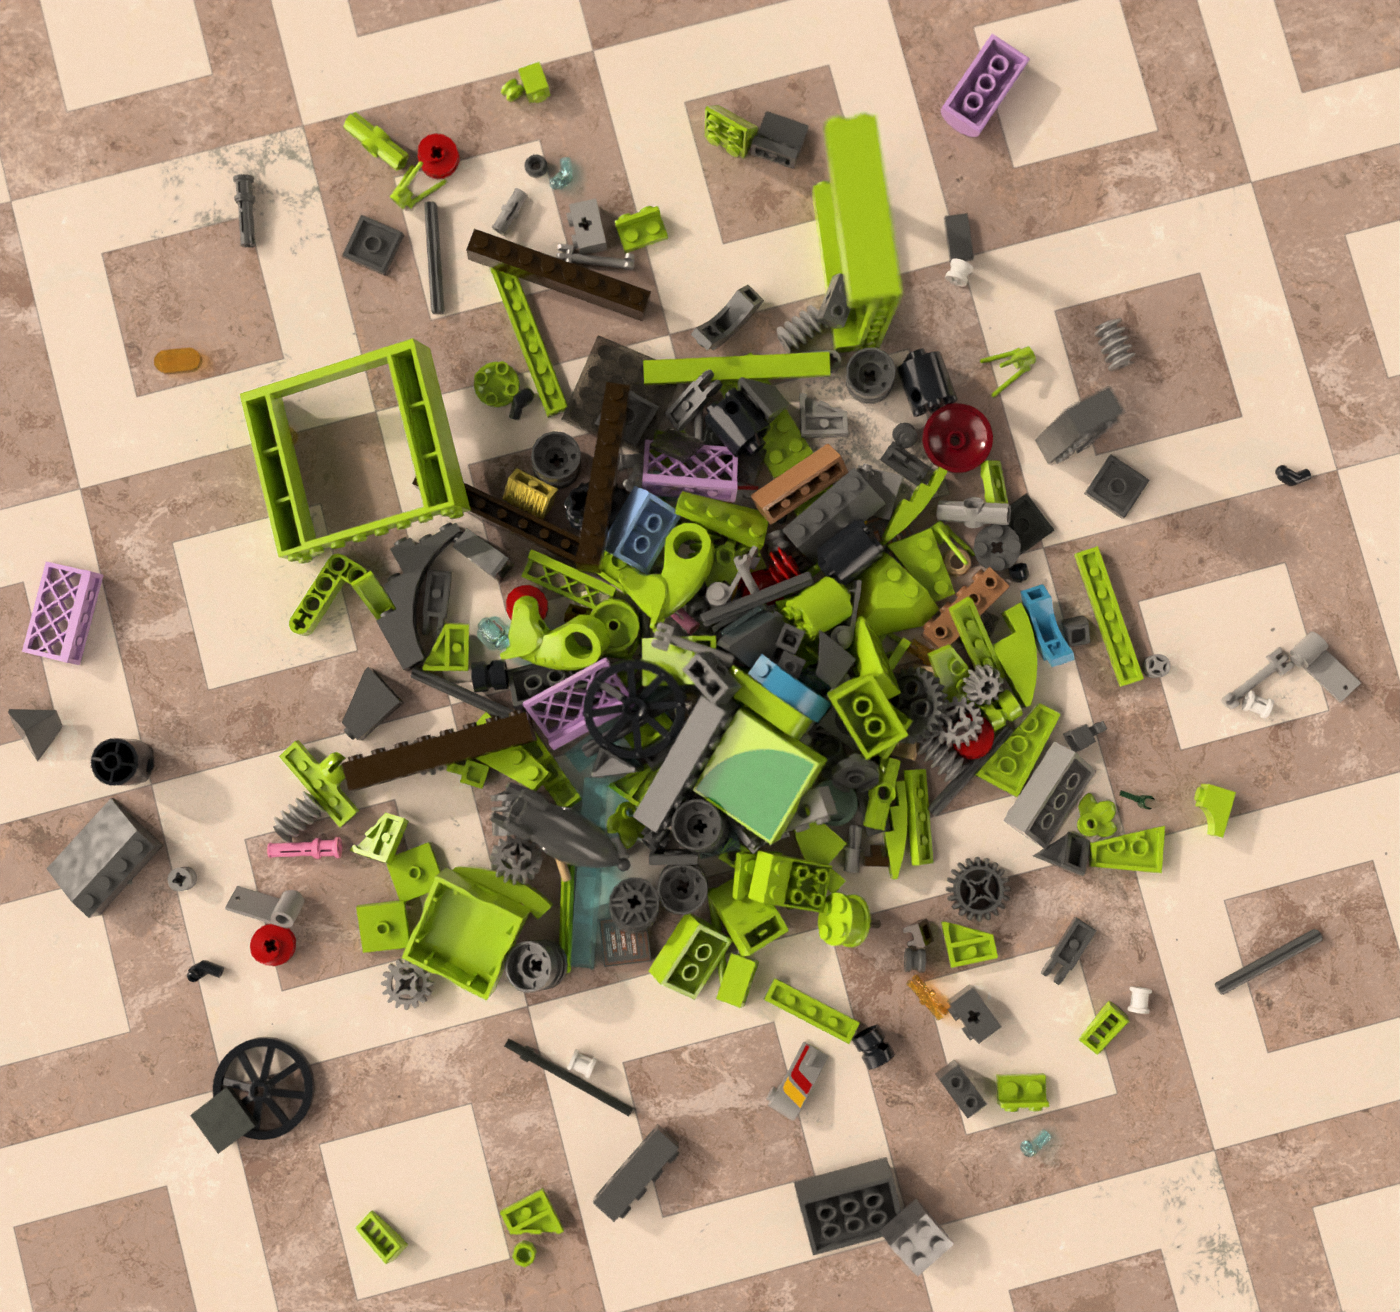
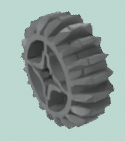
(984, 880)

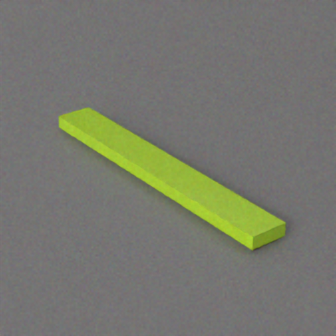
(530, 342)
(734, 367)

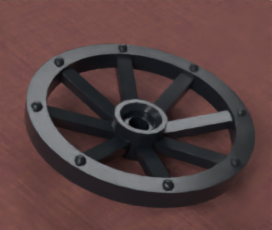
(634, 715)
(268, 1084)

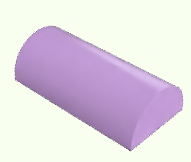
(983, 86)

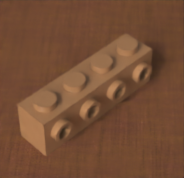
(799, 483)
(984, 592)

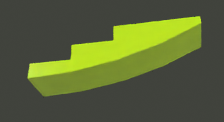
(907, 510)
(558, 783)
(896, 837)

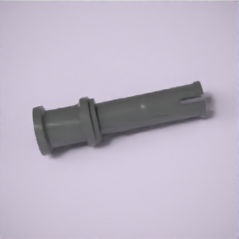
(245, 200)

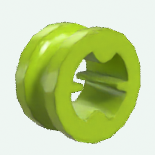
(512, 90)

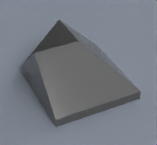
(763, 397)

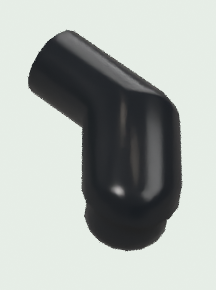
(519, 401)
(1290, 477)
(202, 969)

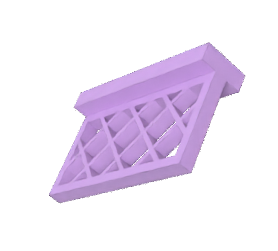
(671, 486)
(78, 616)
(573, 726)

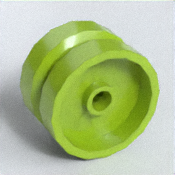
(626, 617)

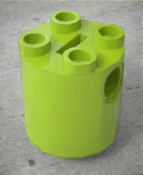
(819, 608)

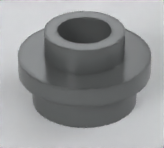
(536, 159)

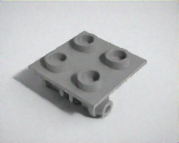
(886, 485)

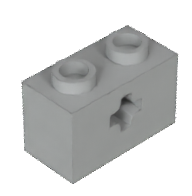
(587, 214)

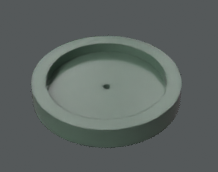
(845, 804)

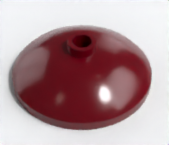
(967, 426)

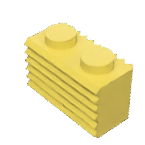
(529, 494)

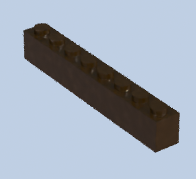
(558, 275)
(603, 478)
(520, 523)
(439, 751)

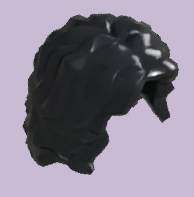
(576, 503)

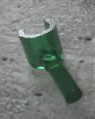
(1139, 799)

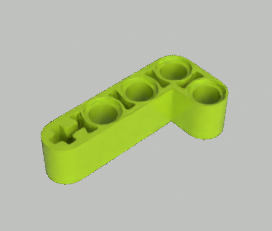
(325, 597)
(769, 705)

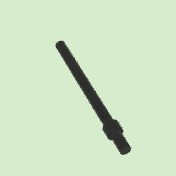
(527, 1054)

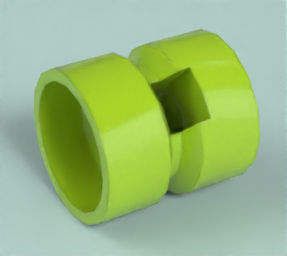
(1001, 710)

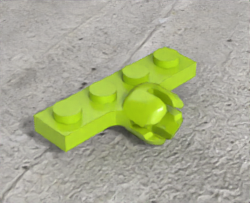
(321, 780)

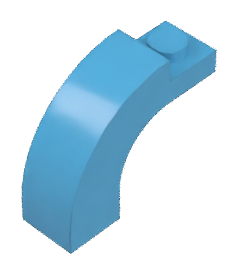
(1047, 635)
(789, 689)

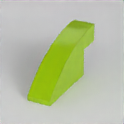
(1018, 655)
(821, 846)
(519, 893)

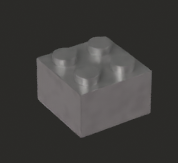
(916, 1237)

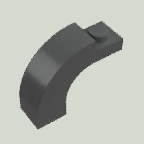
(729, 320)

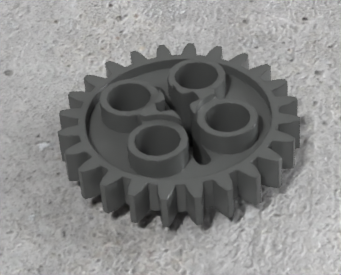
(914, 704)

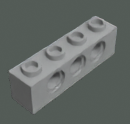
(821, 809)

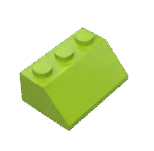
(872, 658)
(867, 714)
(690, 956)

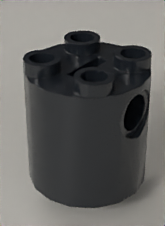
(926, 382)
(737, 423)
(849, 553)
(122, 762)

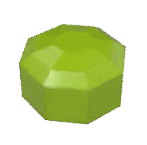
(524, 1253)

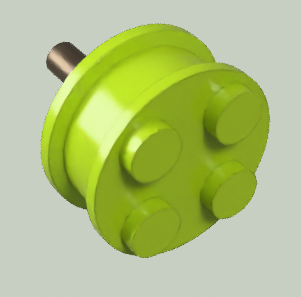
(845, 920)

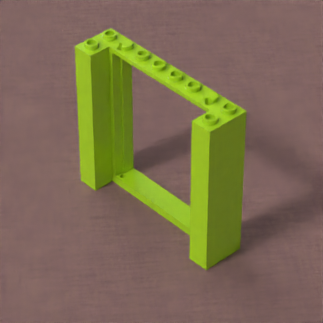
(858, 231)
(425, 430)

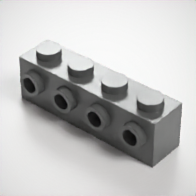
(636, 1172)

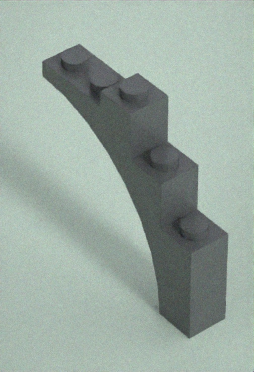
(401, 624)

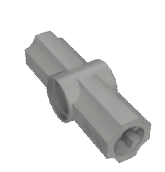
(974, 512)

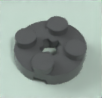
(996, 533)
(855, 774)

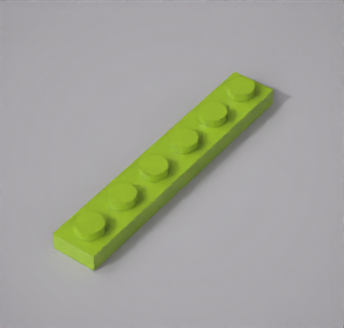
(1108, 616)

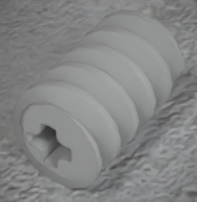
(799, 329)
(1114, 344)
(942, 758)
(297, 817)

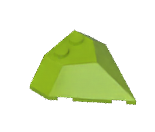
(893, 598)

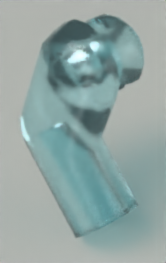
(564, 177)
(1032, 1148)

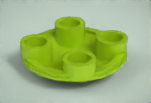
(496, 384)

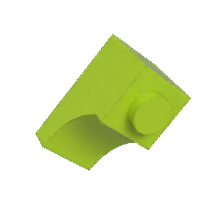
(1216, 805)

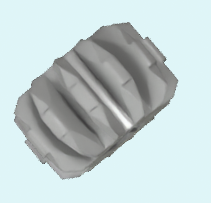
(983, 684)

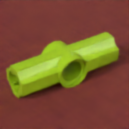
(376, 141)
(878, 808)

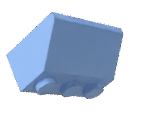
(641, 529)

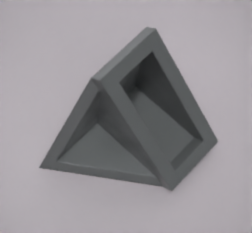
(833, 661)
(36, 728)
(610, 764)
(1067, 853)

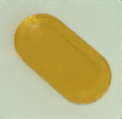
(178, 361)

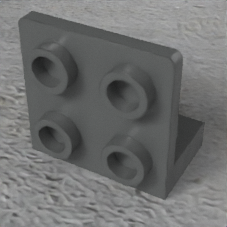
(779, 140)

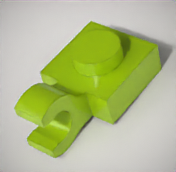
(472, 773)

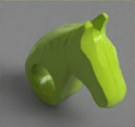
(680, 580)
(557, 647)

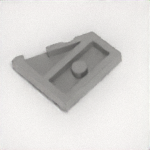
(821, 419)

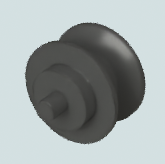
(904, 435)

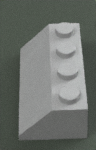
(1049, 795)

